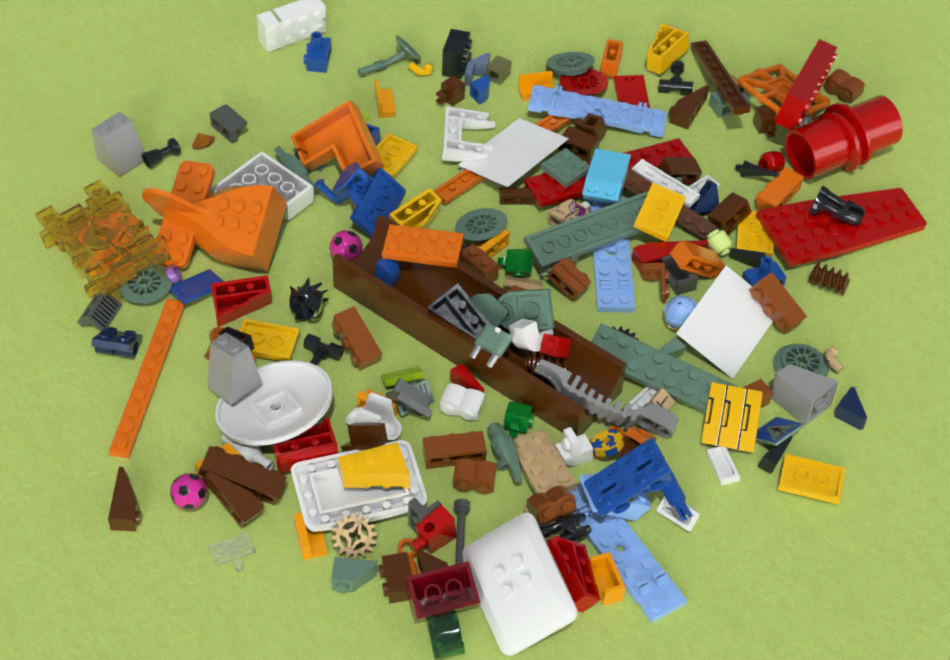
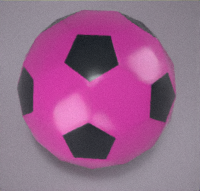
(346, 244)
(188, 491)

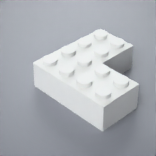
(269, 172)

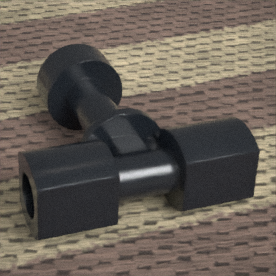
(676, 81)
(321, 349)

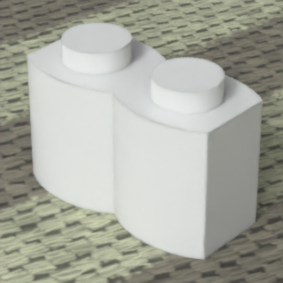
(462, 402)

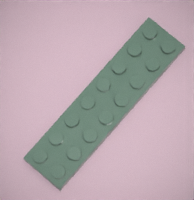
(585, 232)
(658, 369)

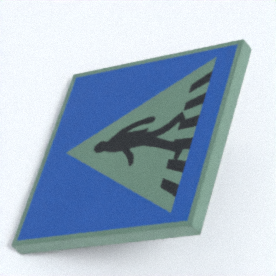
(777, 430)

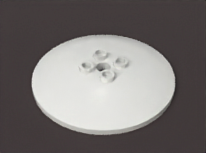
(294, 387)

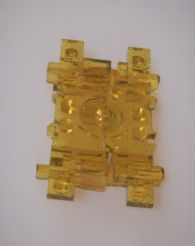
(103, 257)

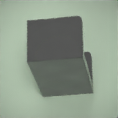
(679, 279)

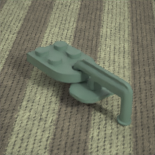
(518, 304)

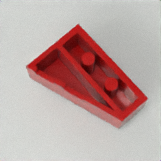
(239, 297)
(311, 444)
(576, 571)

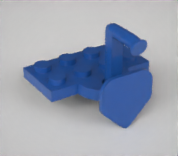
(370, 194)

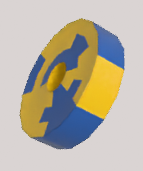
(607, 443)

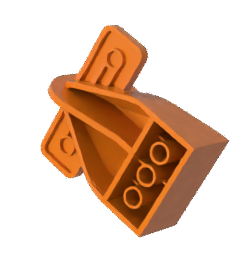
(231, 225)

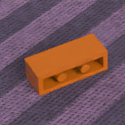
(780, 190)
(697, 259)

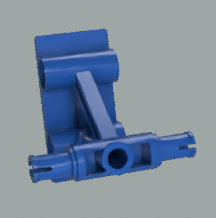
(633, 474)

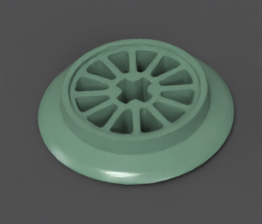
(570, 63)
(481, 224)
(156, 284)
(791, 355)

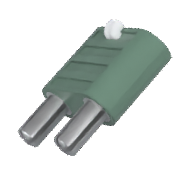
(492, 341)

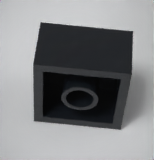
(456, 53)

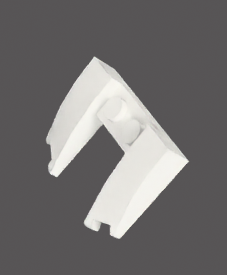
(453, 147)

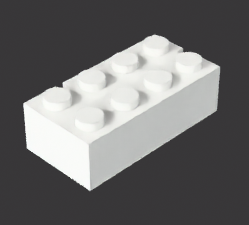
(296, 24)

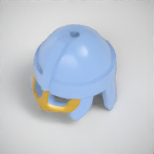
(677, 311)

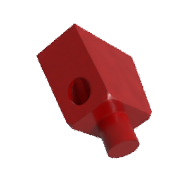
(434, 531)

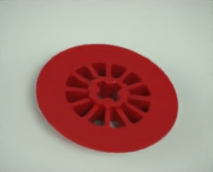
(588, 83)

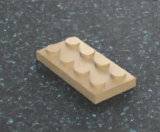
(542, 462)

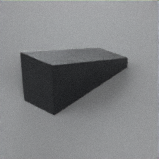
(747, 257)
(241, 336)

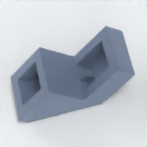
(476, 67)

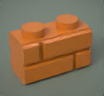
(611, 58)

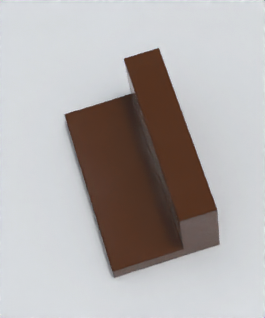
(516, 196)
(366, 436)

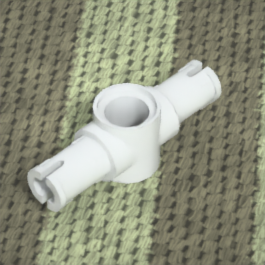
(250, 453)

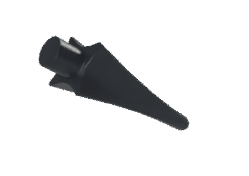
(750, 169)

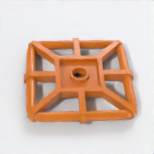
(776, 87)

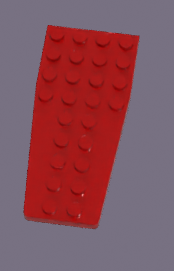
(810, 237)

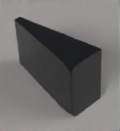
(772, 457)

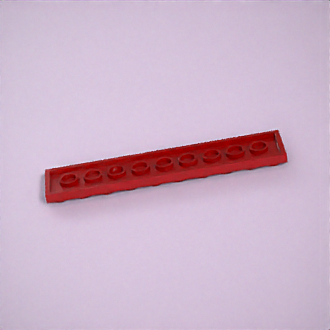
(549, 191)

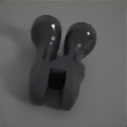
(843, 210)
(567, 527)

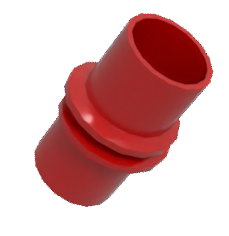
(843, 137)

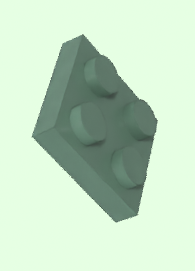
(565, 167)

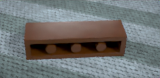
(251, 476)

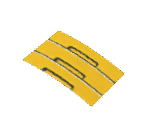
(732, 417)

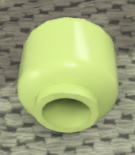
(719, 242)

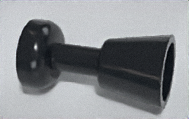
(154, 156)

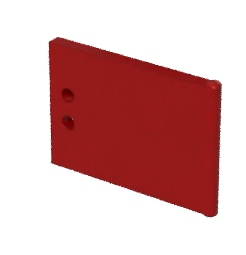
(631, 89)

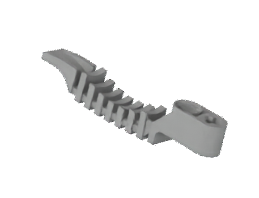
(649, 417)

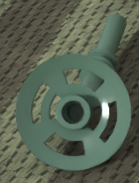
(405, 50)

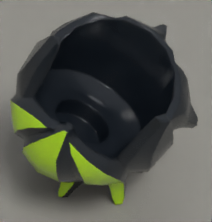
(307, 301)

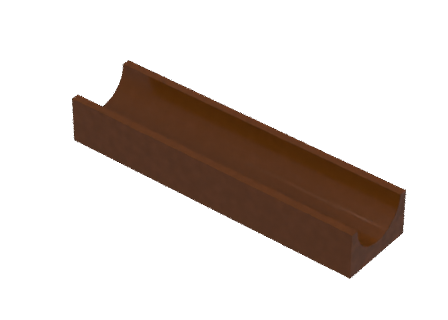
(421, 284)

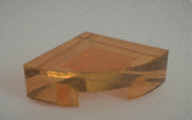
(202, 141)

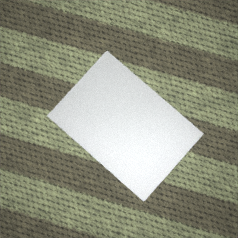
(515, 152)
(726, 323)

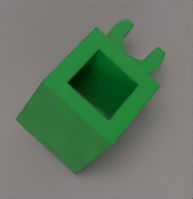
(517, 262)
(518, 418)

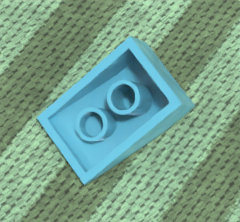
(606, 177)

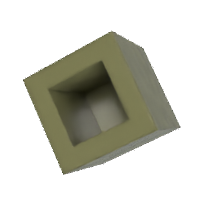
(499, 70)

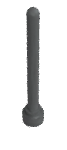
(461, 509)

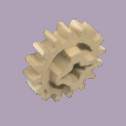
(350, 546)

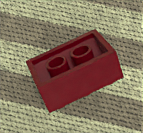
(442, 591)

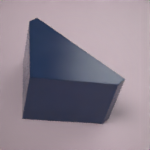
(708, 198)
(851, 410)

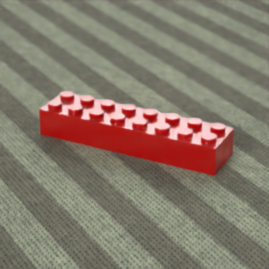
(806, 85)

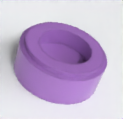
(173, 273)

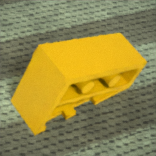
(666, 48)
(418, 211)
(374, 467)

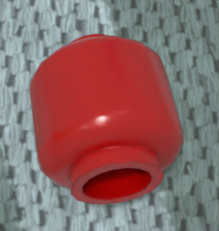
(772, 161)

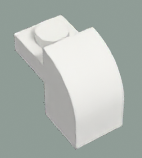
(527, 335)
(574, 449)

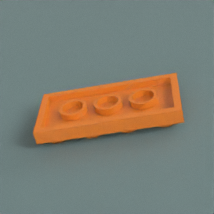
(423, 246)

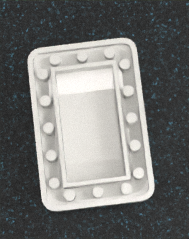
(326, 500)
(519, 584)

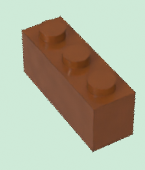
(777, 303)
(356, 338)
(445, 449)

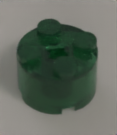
(445, 634)

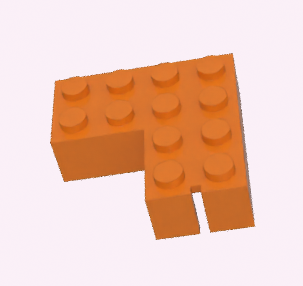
(340, 135)

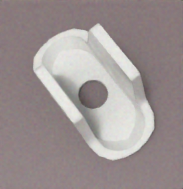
(377, 410)

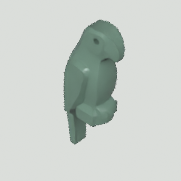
(294, 165)
(505, 450)

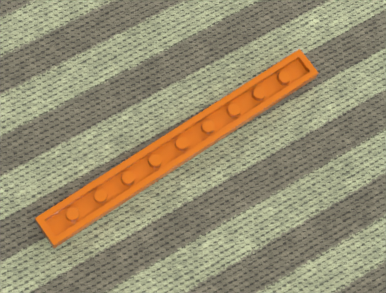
(468, 179)
(147, 379)

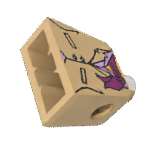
(566, 211)

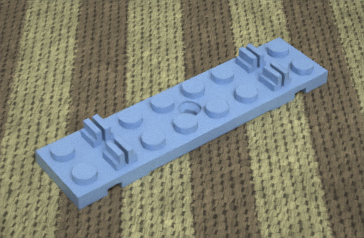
(615, 114)
(613, 274)
(639, 570)

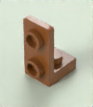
(657, 271)

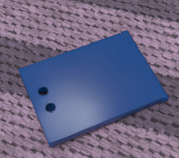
(195, 286)

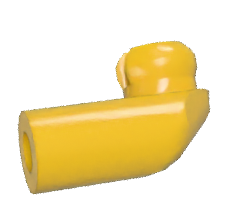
(420, 71)

